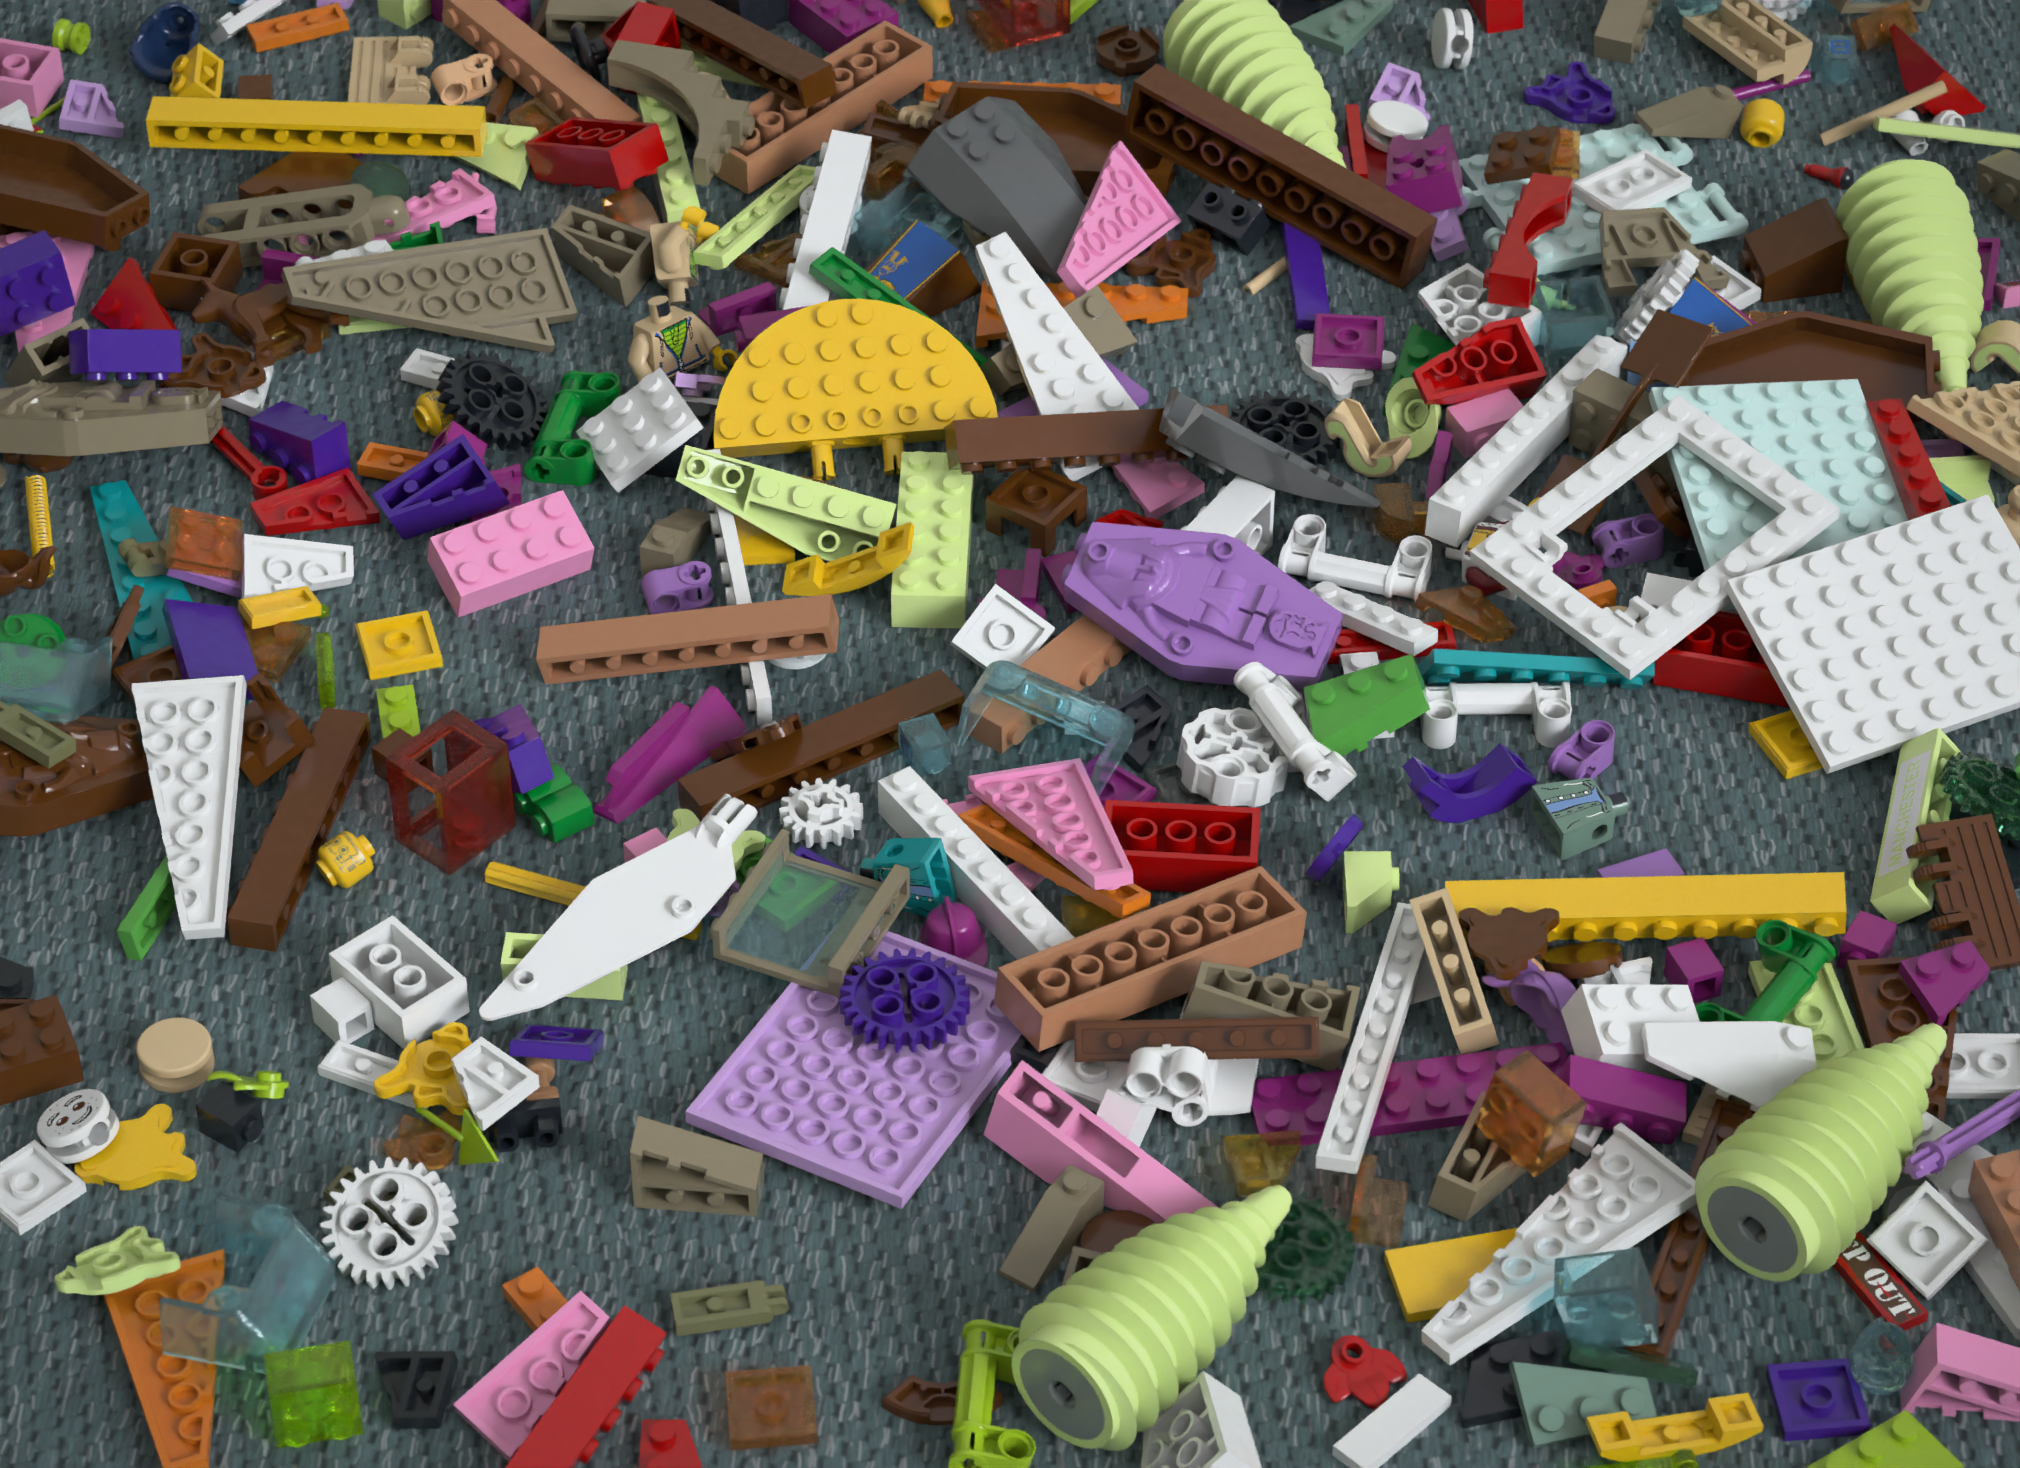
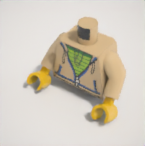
(673, 252)
(673, 341)

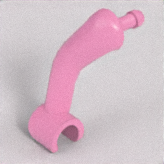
(486, 222)

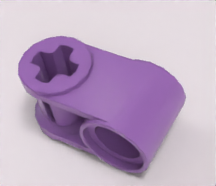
(1632, 541)
(675, 588)
(1585, 752)

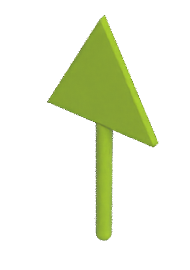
(473, 1144)

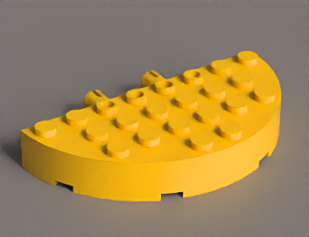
(848, 380)

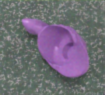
(1542, 997)

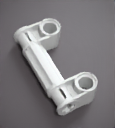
(1306, 557)
(1273, 702)
(1546, 703)

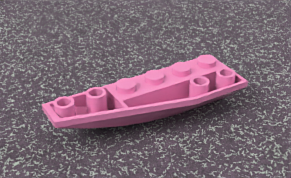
(1051, 1130)

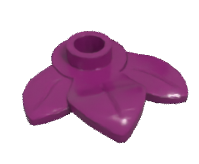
(1579, 571)

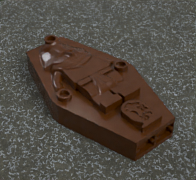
(1073, 119)
(66, 190)
(1822, 348)
(98, 778)

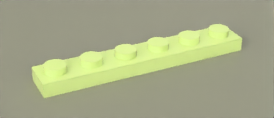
(754, 220)

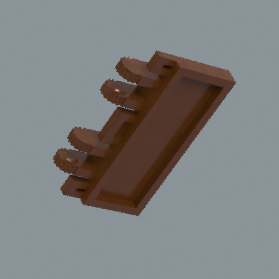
(1976, 887)

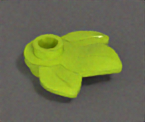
(266, 1084)

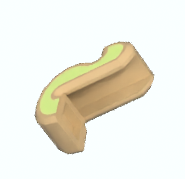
(1997, 340)
(1362, 444)

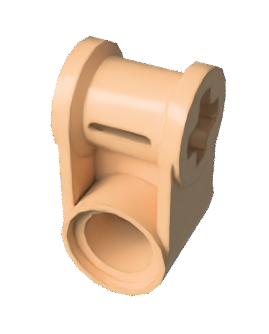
(463, 80)

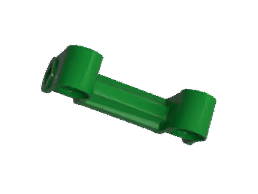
(569, 459)
(1796, 961)

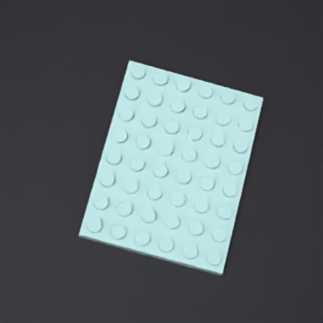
(1808, 429)

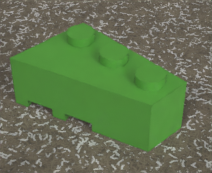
(1366, 703)

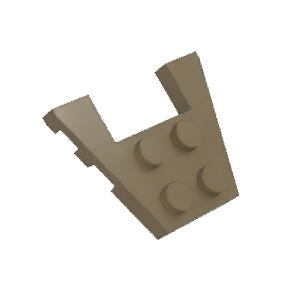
(1647, 240)

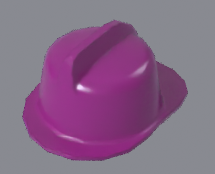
(955, 931)

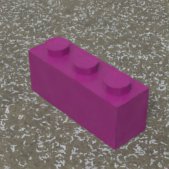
(1615, 1095)

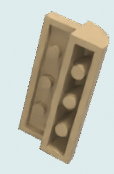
(1753, 40)

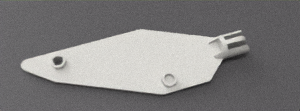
(628, 913)

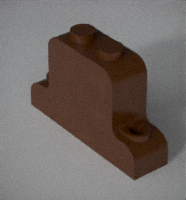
(300, 173)

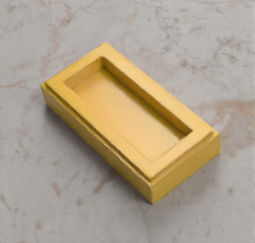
(279, 607)

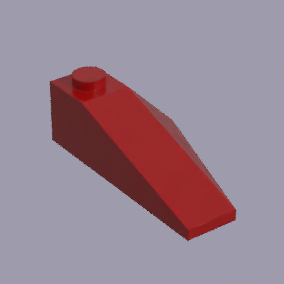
(1921, 70)
(1483, 364)

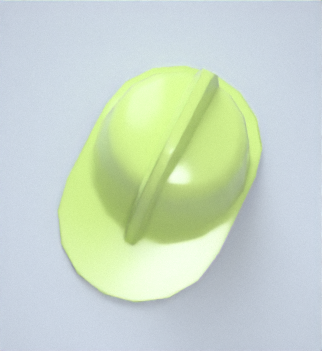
(1411, 417)

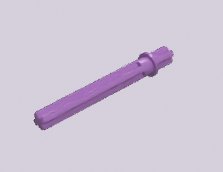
(1933, 1155)

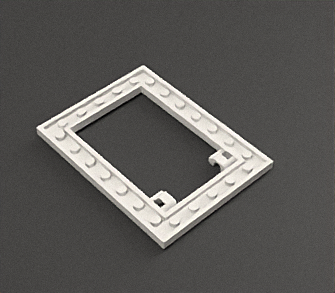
(1615, 636)

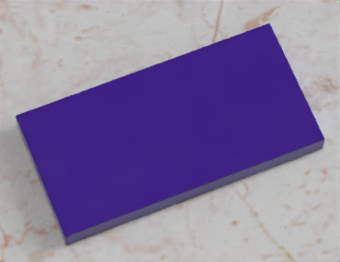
(208, 640)

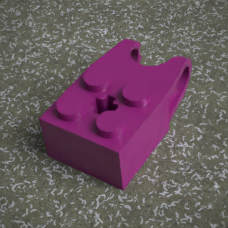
(1425, 171)

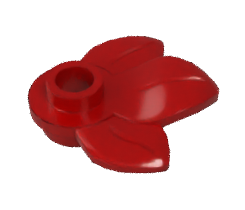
(1364, 1376)

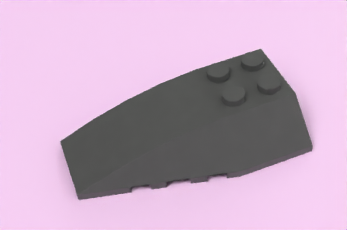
(1003, 177)
(1230, 446)

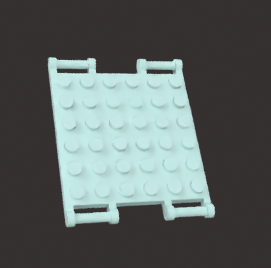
(1579, 238)

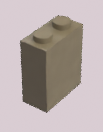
(45, 358)

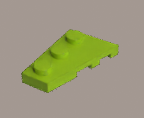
(1893, 1444)

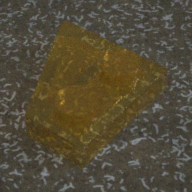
(1261, 1159)

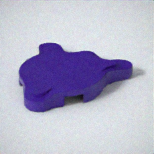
(1574, 97)

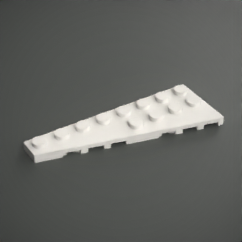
(1051, 351)
(194, 763)
(1604, 1207)

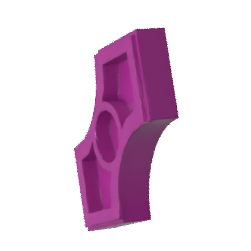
(1440, 463)

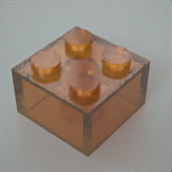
(1530, 1113)

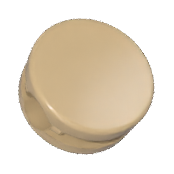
(175, 1055)

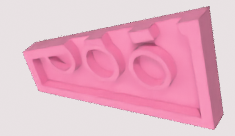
(445, 203)
(1158, 485)
(527, 1381)

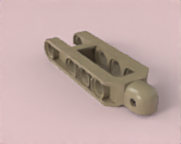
(253, 223)

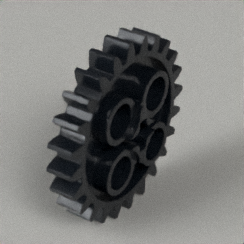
(492, 400)
(1290, 424)

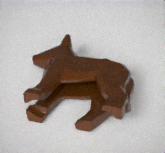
(262, 313)

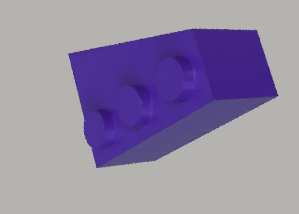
(125, 353)
(526, 751)

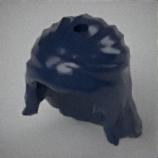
(164, 39)

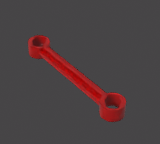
(250, 465)

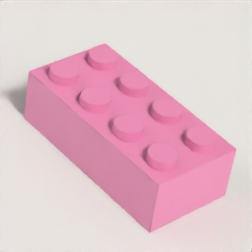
(29, 74)
(510, 553)

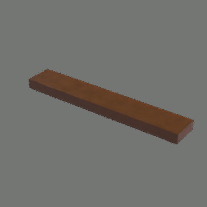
(1217, 1037)

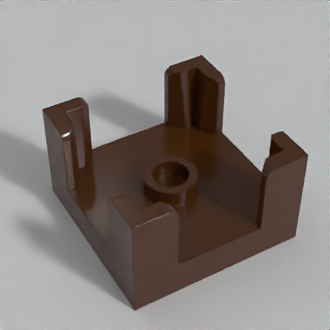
(1038, 503)
(270, 733)

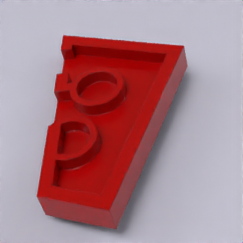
(131, 302)

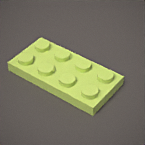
(1821, 1009)

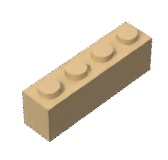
(1454, 972)

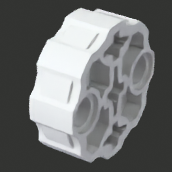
(1231, 758)

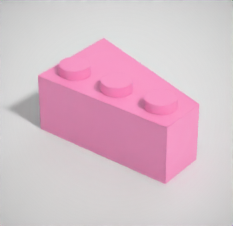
(1965, 1374)

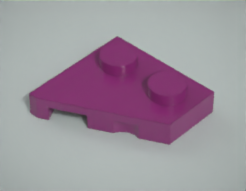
(1944, 978)

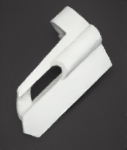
(1189, 1083)

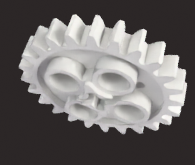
(1659, 292)
(417, 1196)

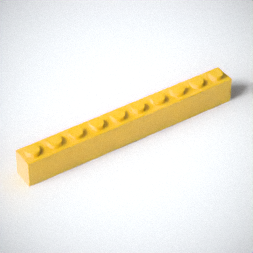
(316, 126)
(1666, 904)

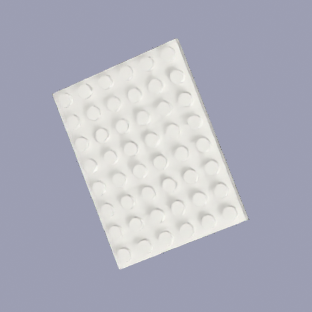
(1892, 631)

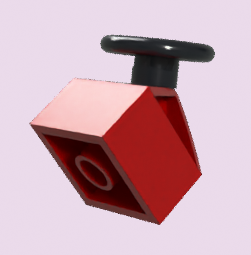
(639, 24)

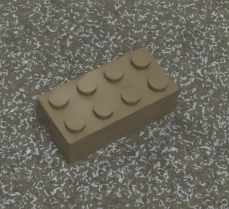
(1595, 408)

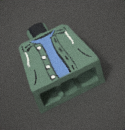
(1575, 814)

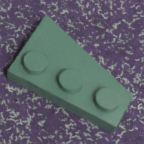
(1342, 24)
(1560, 1400)

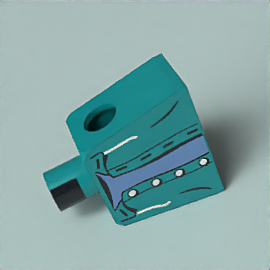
(928, 867)

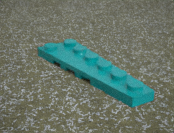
(1480, 666)

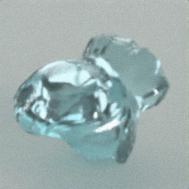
(1881, 1358)

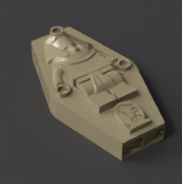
(104, 417)

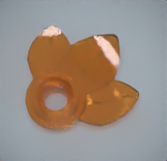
(424, 1142)

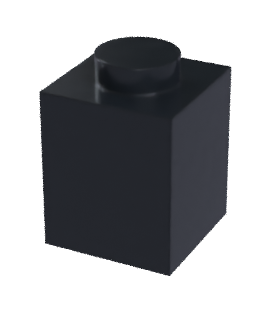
(230, 1117)

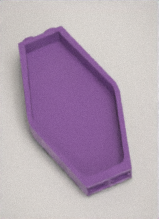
(1199, 604)

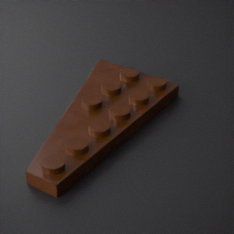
(1891, 1011)

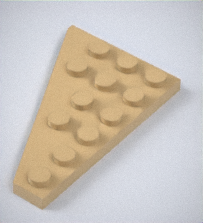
(1979, 419)

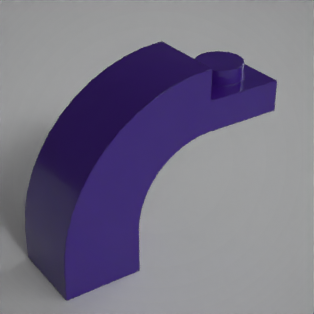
(1474, 792)

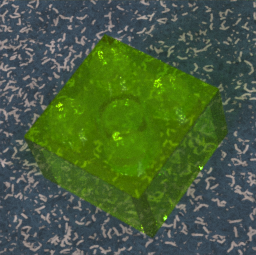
(313, 1394)

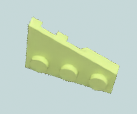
(504, 153)

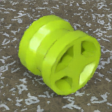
(71, 36)

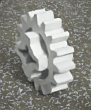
(821, 813)

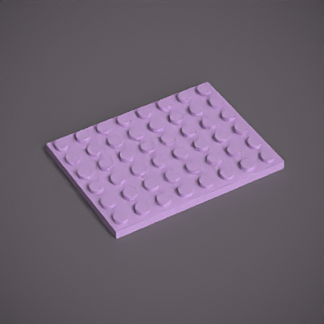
(843, 1105)

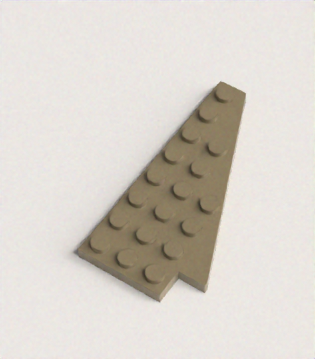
(475, 288)

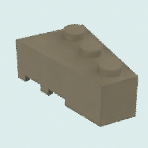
(605, 252)
(693, 1171)
(1472, 1172)

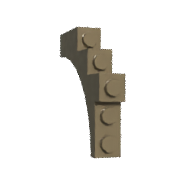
(696, 97)

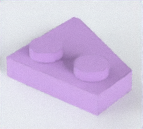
(1401, 86)
(89, 111)

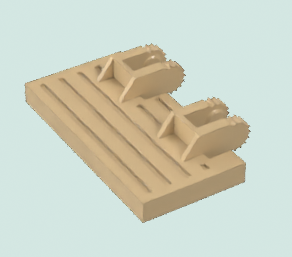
(387, 70)

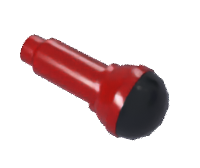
(1840, 177)

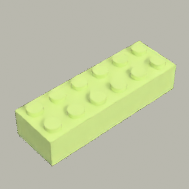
(933, 580)

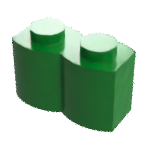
(556, 807)

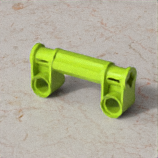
(972, 1429)

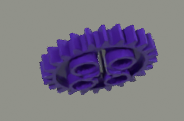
(875, 1003)

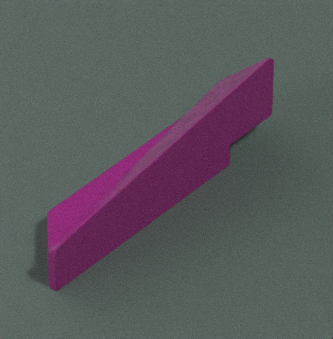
(668, 752)

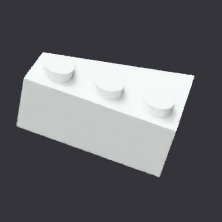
(1462, 306)
(1201, 1430)

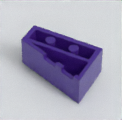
(300, 442)
(440, 491)

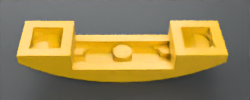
(854, 571)
(1720, 1425)

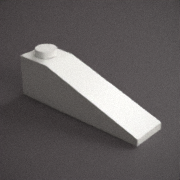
(1735, 1056)

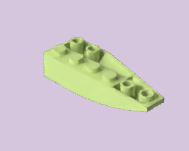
(789, 507)

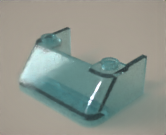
(56, 681)
(1054, 704)
(277, 1307)

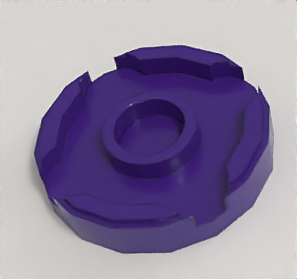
(1335, 848)

